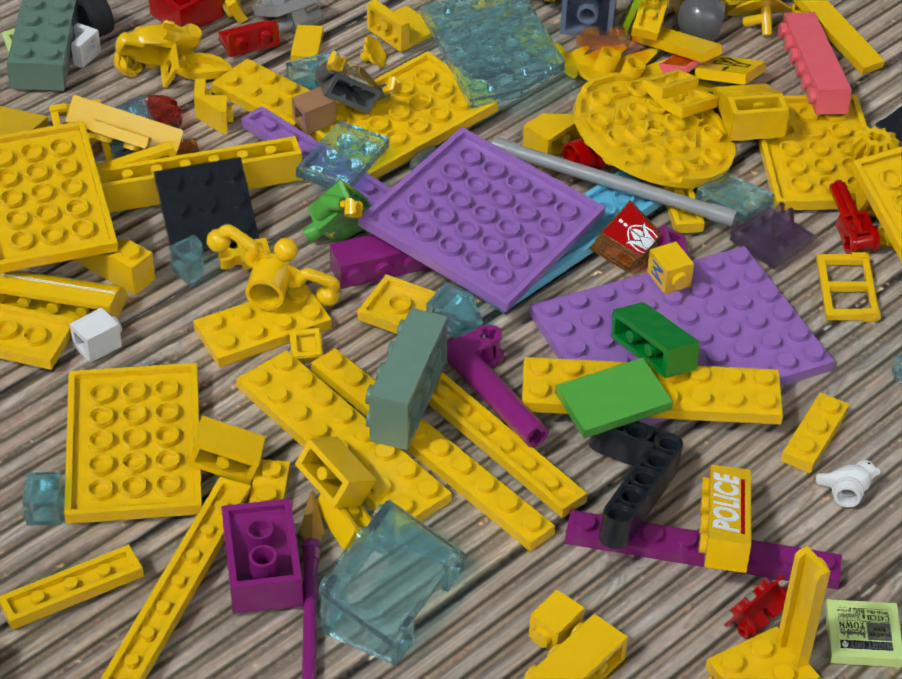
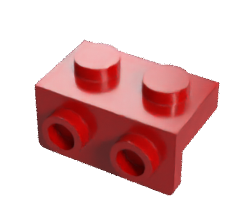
(250, 37)

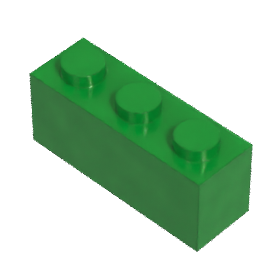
(655, 338)

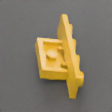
(114, 123)

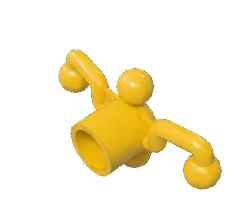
(272, 271)

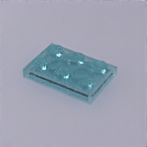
(342, 155)

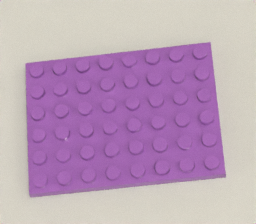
(727, 308)

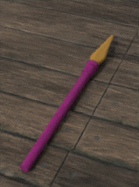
(311, 533)

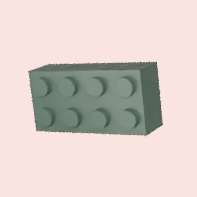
(42, 45)
(407, 378)

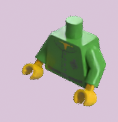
(337, 213)

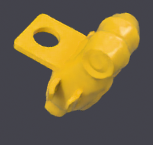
(159, 46)

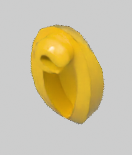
(202, 66)

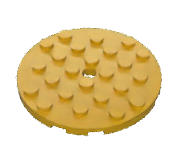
(647, 140)

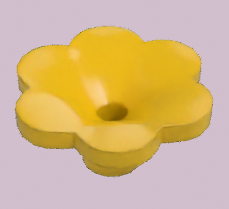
(373, 52)

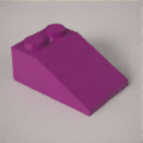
(262, 556)

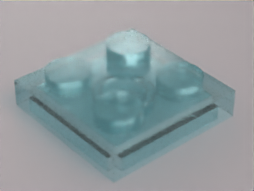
(735, 194)

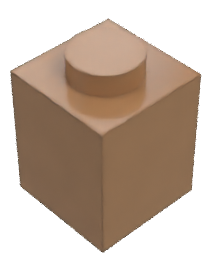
(313, 110)

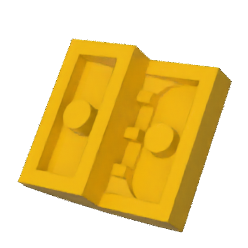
(679, 93)

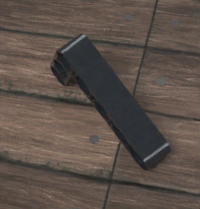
(655, 464)

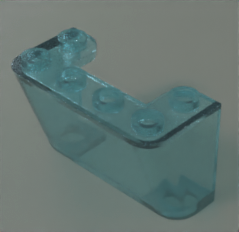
(386, 583)

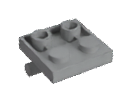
(293, 10)

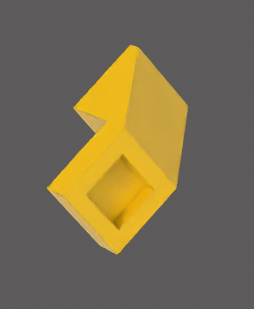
(212, 108)

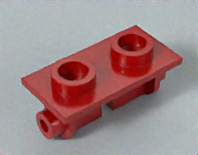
(749, 614)

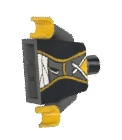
(352, 84)

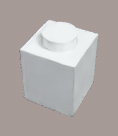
(96, 334)

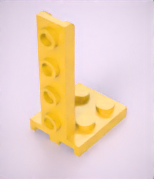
(786, 649)

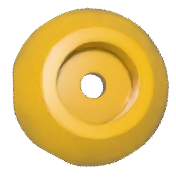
(126, 65)

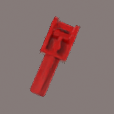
(853, 225)

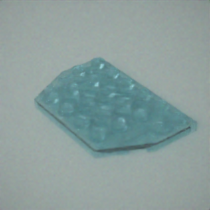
(493, 47)

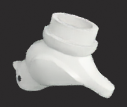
(849, 482)

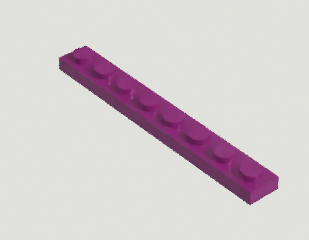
(682, 547)

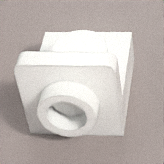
(86, 45)

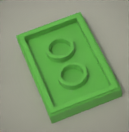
(613, 397)

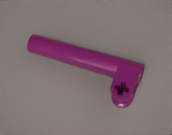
(472, 359)

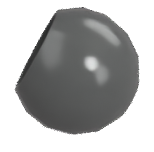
(701, 18)

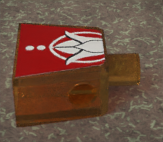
(627, 238)

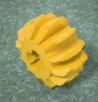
(872, 141)

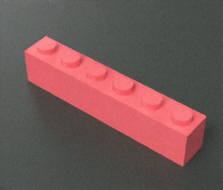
(815, 63)

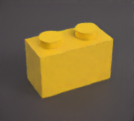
(225, 450)
(335, 472)

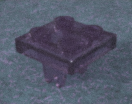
(772, 235)

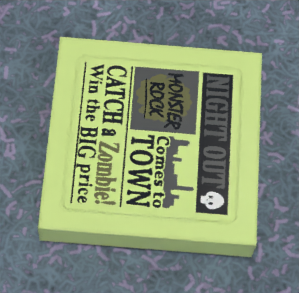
(863, 633)

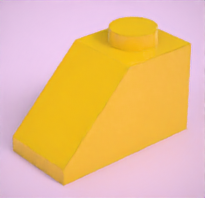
(550, 133)

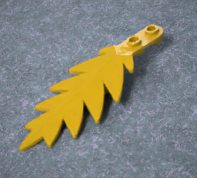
(609, 61)

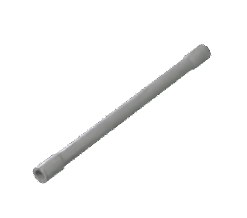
(709, 210)

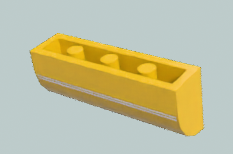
(60, 294)

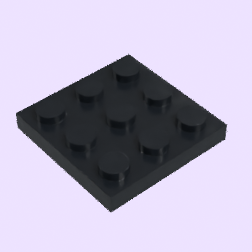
(204, 199)

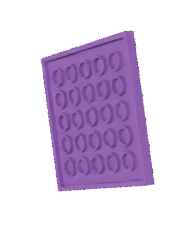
(482, 218)

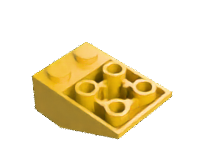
(752, 111)

